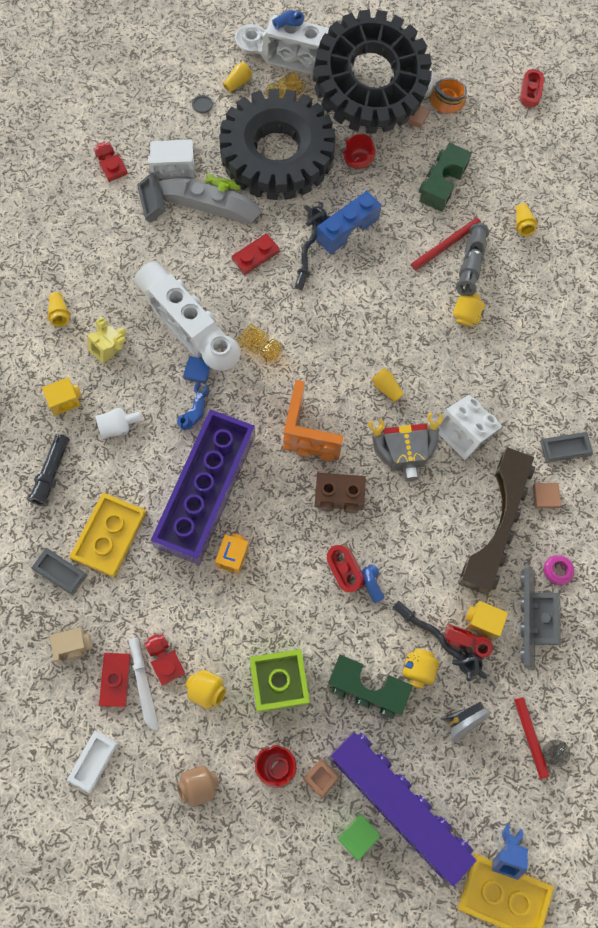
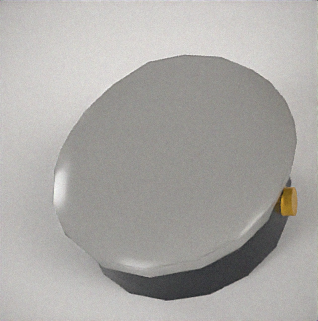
(466, 720)

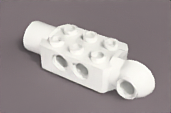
(285, 47)
(186, 317)

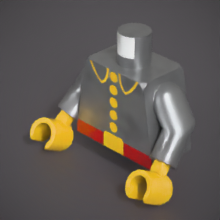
(407, 445)

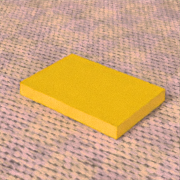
(108, 535)
(504, 899)

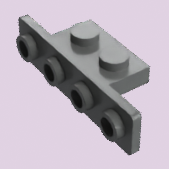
(541, 618)

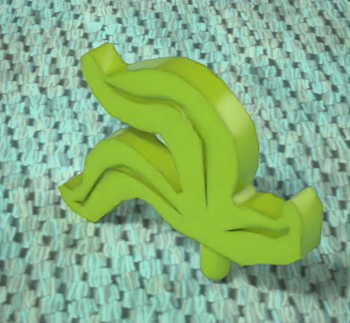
(222, 183)

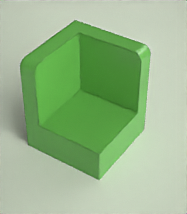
(358, 836)

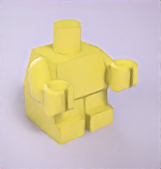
(105, 341)

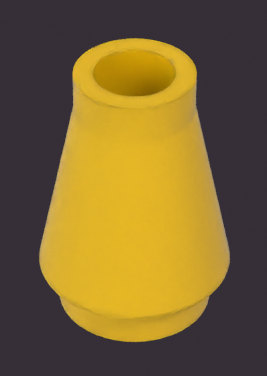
(238, 76)
(525, 221)
(57, 310)
(387, 384)

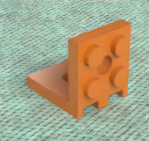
(306, 440)

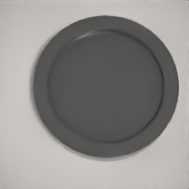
(202, 104)

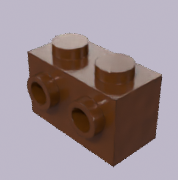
(340, 492)

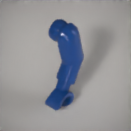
(191, 417)

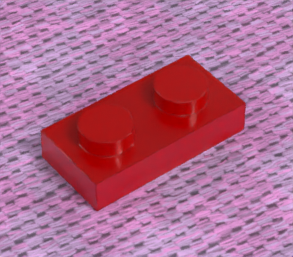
(255, 254)

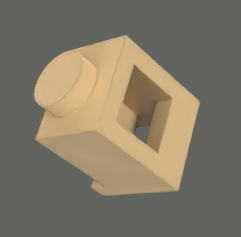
(70, 644)

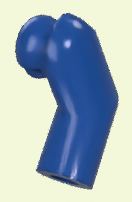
(290, 18)
(371, 584)

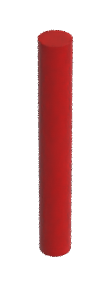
(531, 738)

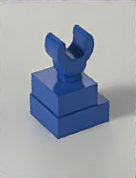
(512, 858)

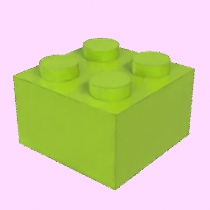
(279, 681)

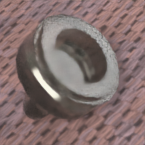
(556, 753)

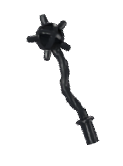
(315, 216)
(467, 661)

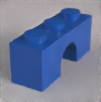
(337, 228)

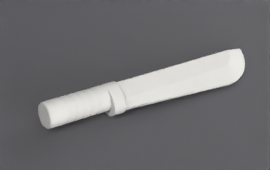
(143, 686)

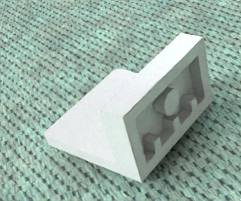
(171, 159)
(467, 426)

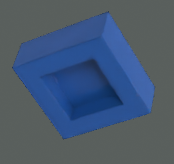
(196, 370)

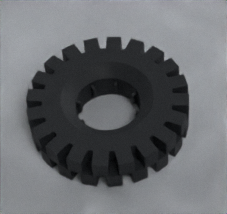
(366, 104)
(277, 115)

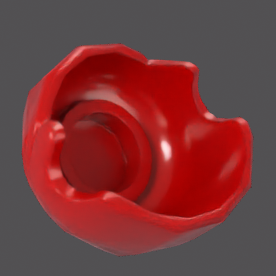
(360, 147)
(282, 772)

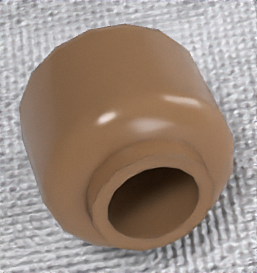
(197, 786)

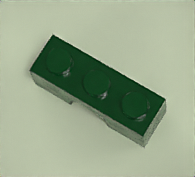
(450, 163)
(389, 699)

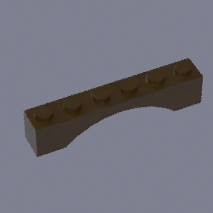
(511, 474)

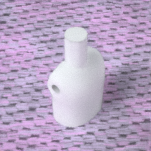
(116, 422)

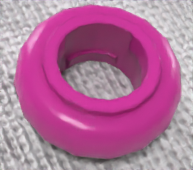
(552, 577)

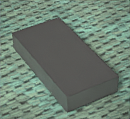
(151, 197)
(566, 447)
(59, 571)

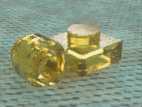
(289, 82)
(256, 339)

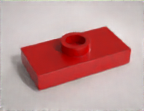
(114, 680)

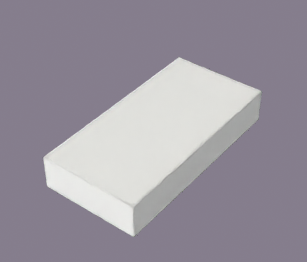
(92, 762)

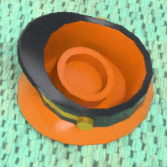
(448, 95)

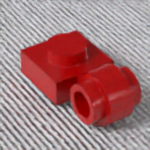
(110, 165)
(459, 637)
(167, 665)

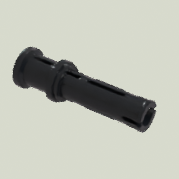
(45, 480)

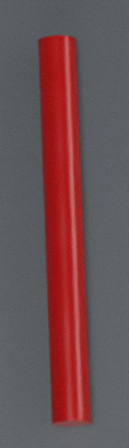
(444, 245)

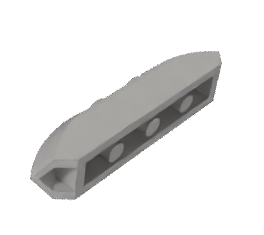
(209, 199)

